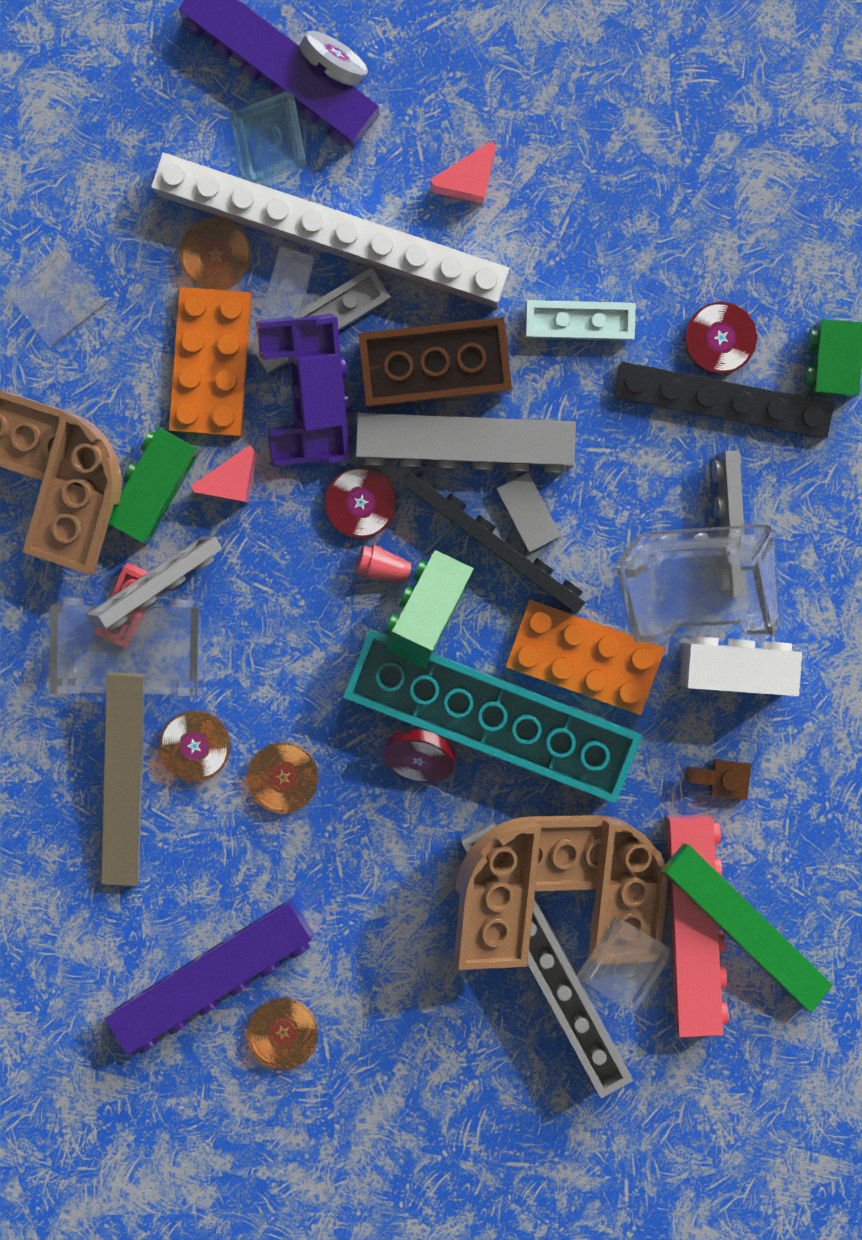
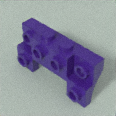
(316, 389)

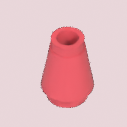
(382, 565)

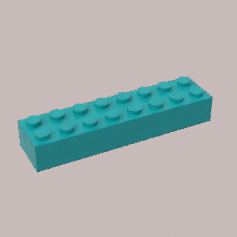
(496, 718)

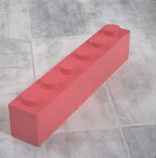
(696, 937)

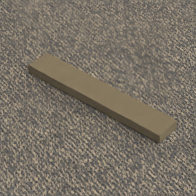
(123, 778)

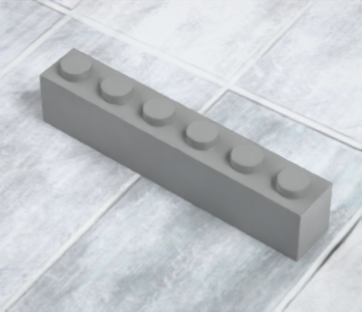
(465, 440)

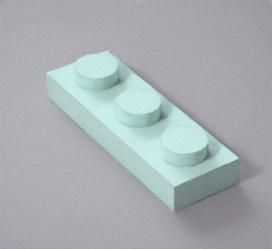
(580, 320)

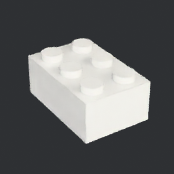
(740, 666)

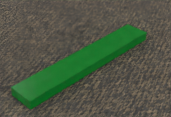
(746, 927)

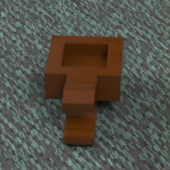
(725, 778)

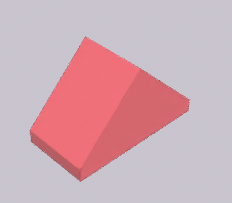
(468, 177)
(231, 479)

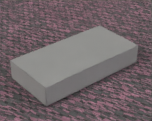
(528, 512)

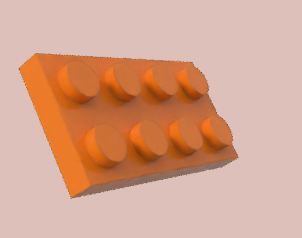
(210, 361)
(584, 657)

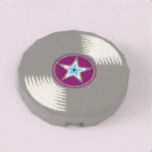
(338, 59)

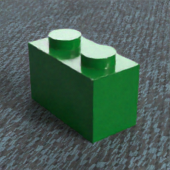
(835, 359)

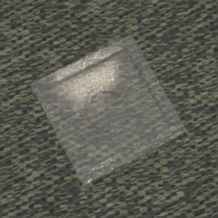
(56, 297)
(625, 963)

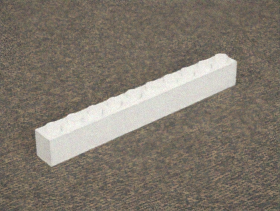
(330, 230)

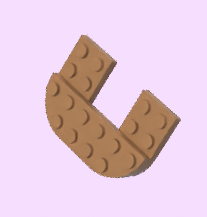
(77, 478)
(553, 855)

